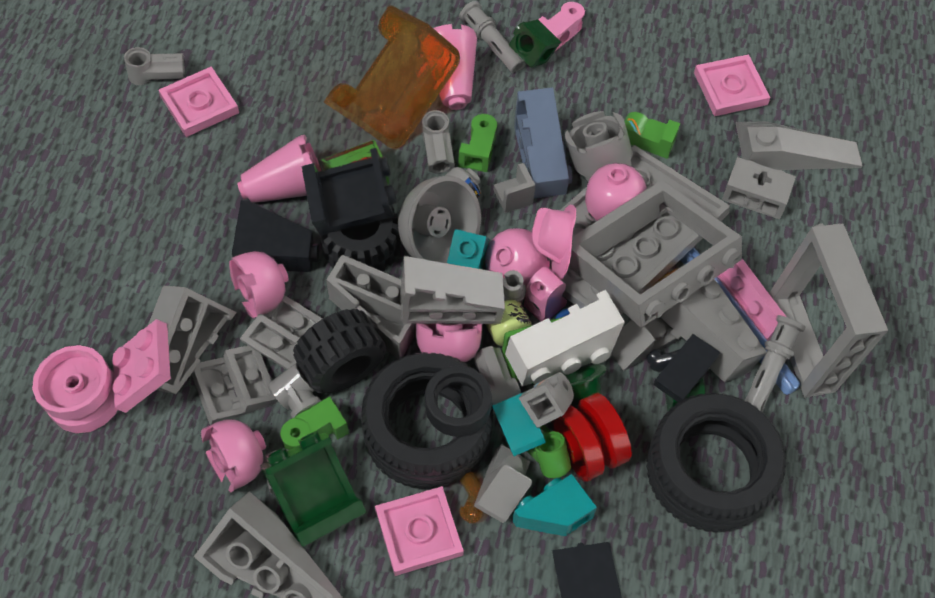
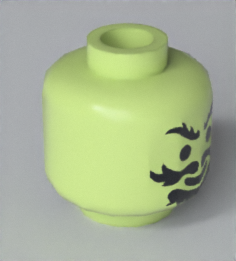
(513, 318)

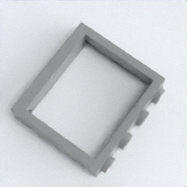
(631, 218)
(864, 322)

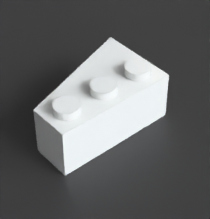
(566, 344)

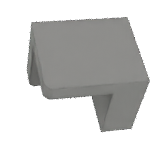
(517, 191)

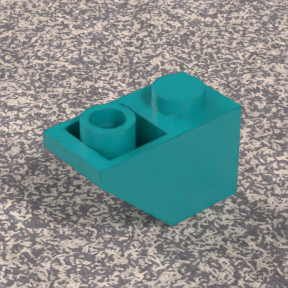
(556, 510)

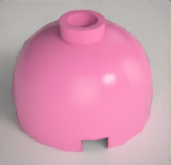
(611, 188)
(514, 251)
(259, 281)
(454, 340)
(234, 451)

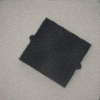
(586, 571)

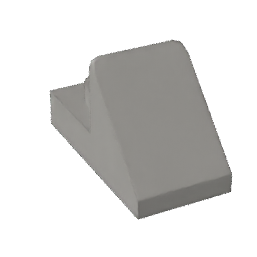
(637, 342)
(503, 484)

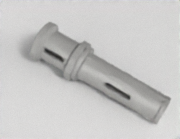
(486, 29)
(778, 350)

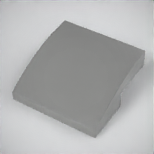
(279, 331)
(248, 379)

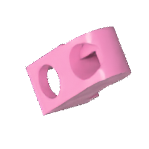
(565, 22)
(546, 292)

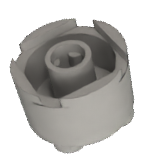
(598, 142)

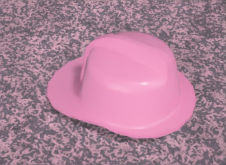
(553, 236)

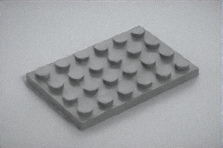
(652, 249)

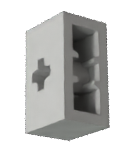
(759, 188)

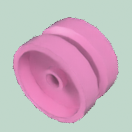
(75, 389)

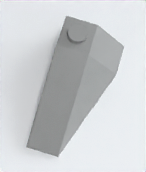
(794, 148)
(262, 551)

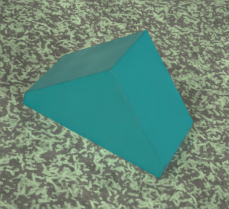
(518, 425)

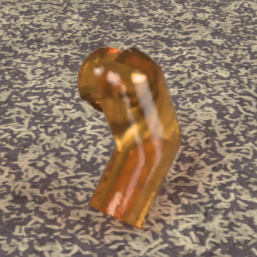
(472, 487)

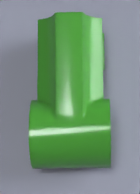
(552, 455)

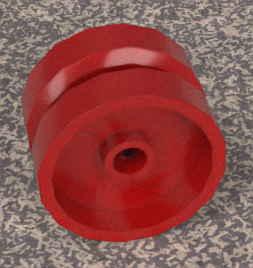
(593, 436)

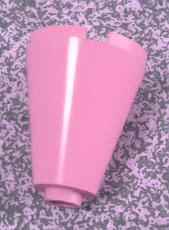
(458, 89)
(279, 174)

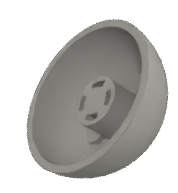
(432, 215)

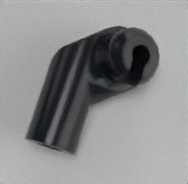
(658, 360)

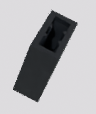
(276, 236)

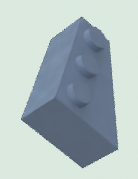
(541, 142)

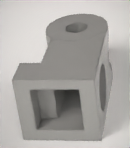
(548, 399)

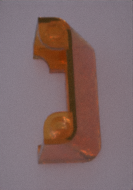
(400, 80)

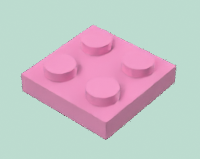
(731, 85)
(198, 101)
(141, 366)
(419, 531)

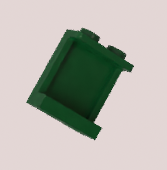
(312, 488)

